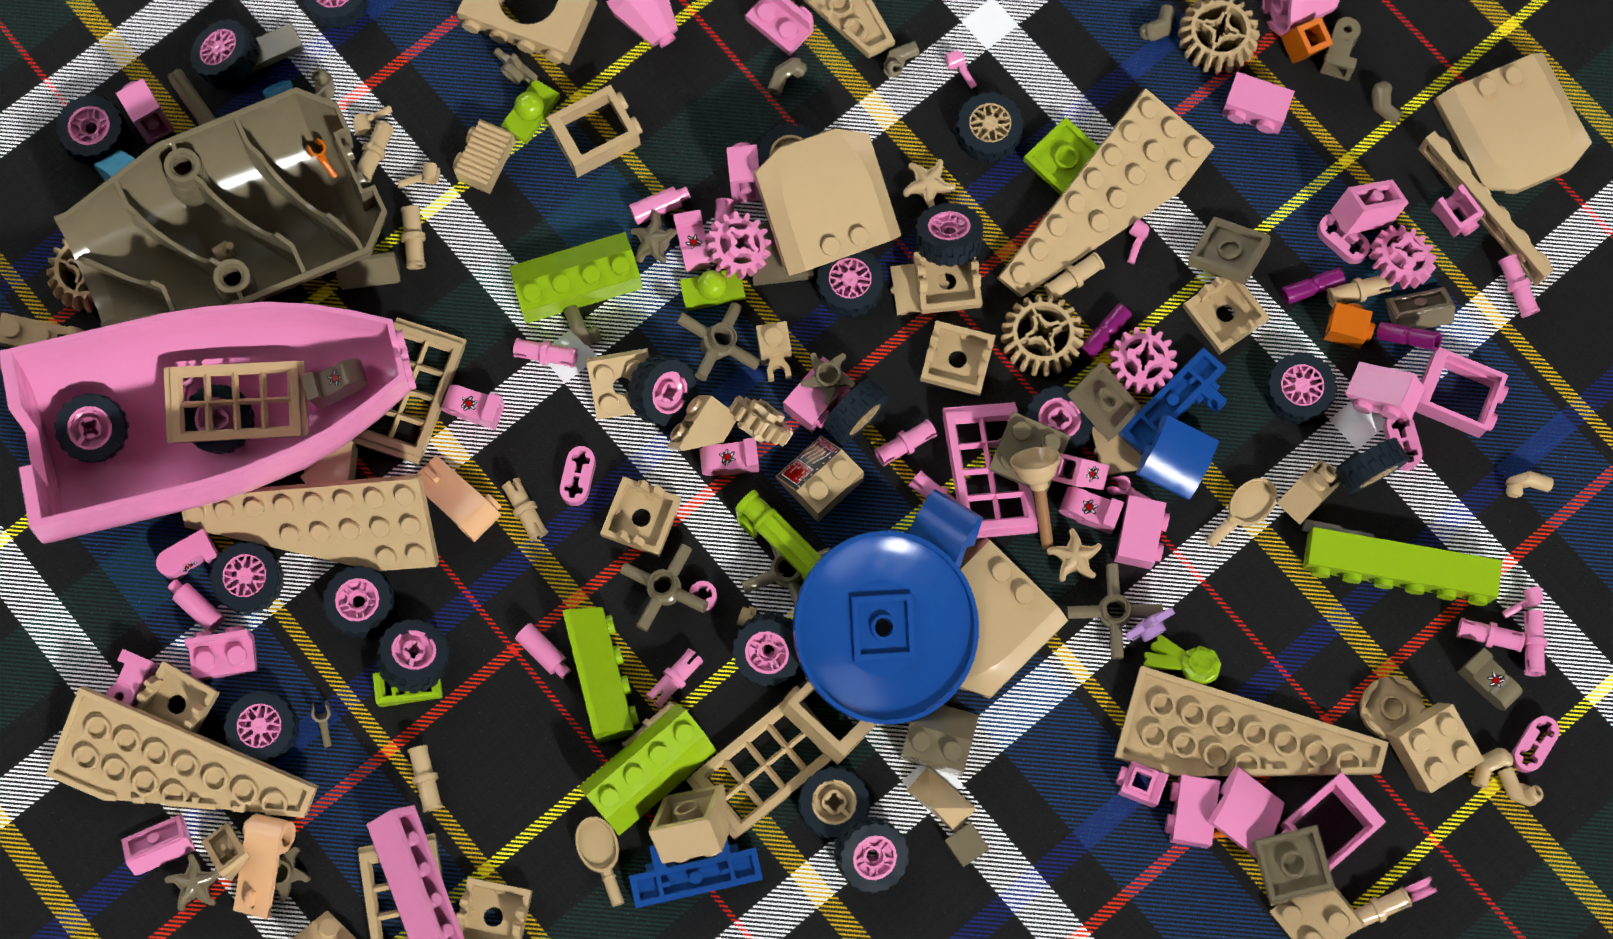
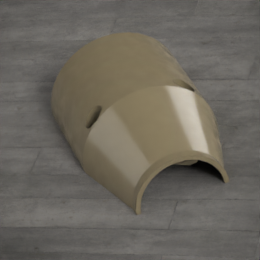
(152, 231)

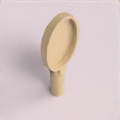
(1247, 507)
(599, 852)

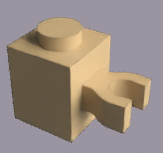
(774, 348)

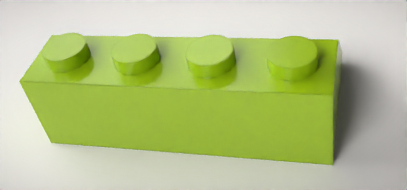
(575, 277)
(599, 673)
(648, 768)

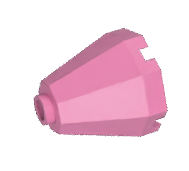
(1293, 13)
(647, 18)

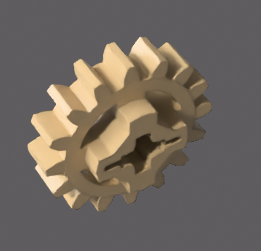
(761, 420)

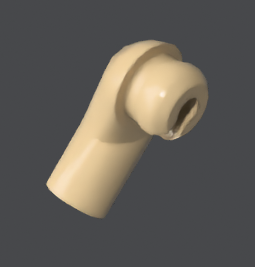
(1527, 479)
(1494, 760)
(1517, 791)

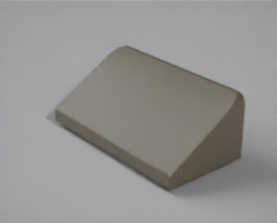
(277, 46)
(371, 271)
(1422, 309)

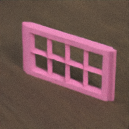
(980, 414)

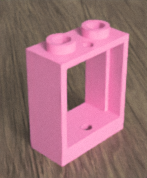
(1472, 370)
(1356, 804)

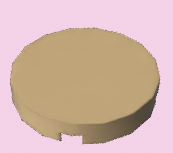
(1389, 704)

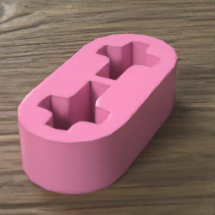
(1341, 243)
(1410, 439)
(570, 474)
(1542, 747)

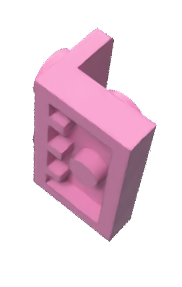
(782, 23)
(222, 653)

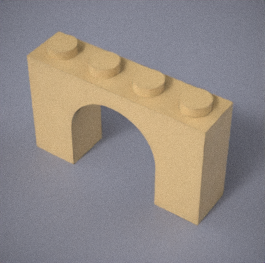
(553, 37)

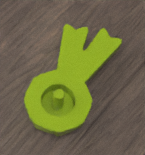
(1197, 664)

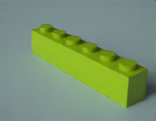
(1402, 565)

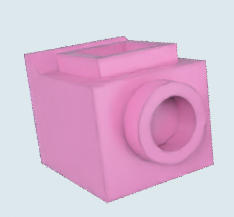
(1467, 207)
(1155, 788)

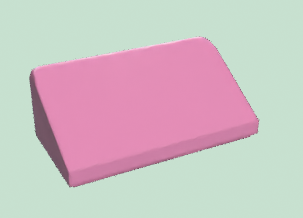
(157, 845)

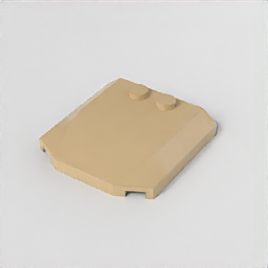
(1514, 125)
(825, 199)
(1012, 617)

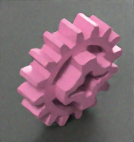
(751, 246)
(1402, 257)
(1155, 361)

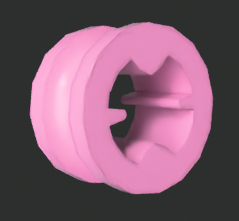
(695, 590)
(1420, 889)

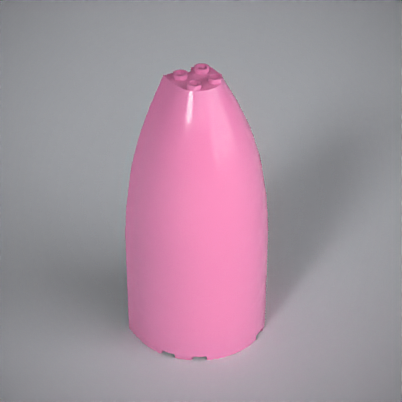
(128, 366)

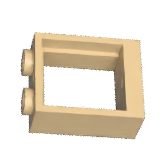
(606, 152)
(818, 734)

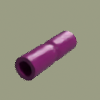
(1309, 287)
(1102, 334)
(1412, 336)

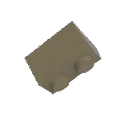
(941, 740)

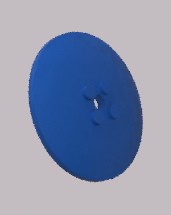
(928, 637)

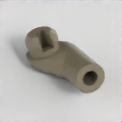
(1161, 27)
(896, 58)
(786, 69)
(323, 83)
(1382, 102)
(578, 327)

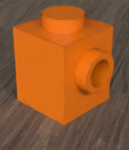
(1307, 40)
(1349, 325)

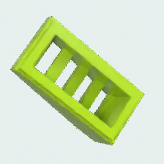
(396, 699)

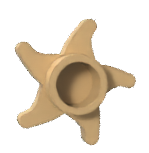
(928, 182)
(1075, 556)

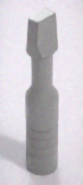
(1309, 524)

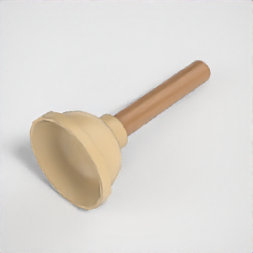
(1036, 468)

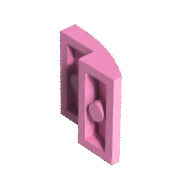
(1246, 810)

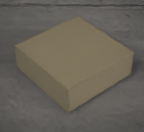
(966, 845)

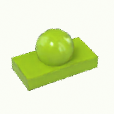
(530, 110)
(711, 290)

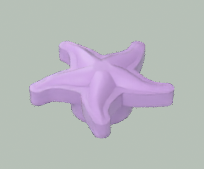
(1150, 626)

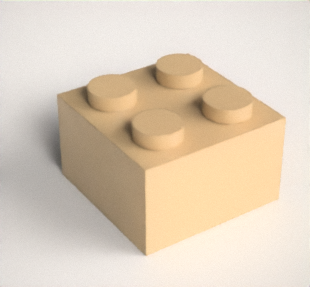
(1435, 747)

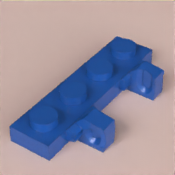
(1191, 384)
(672, 882)

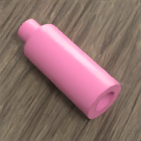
(660, 202)
(196, 605)
(543, 650)

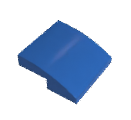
(1177, 457)
(947, 525)

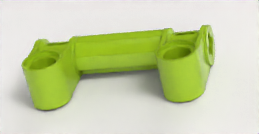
(759, 518)

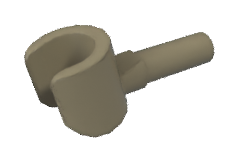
(322, 720)

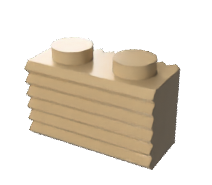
(483, 156)

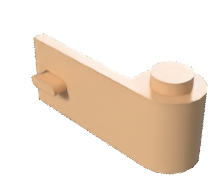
(458, 499)
(264, 842)

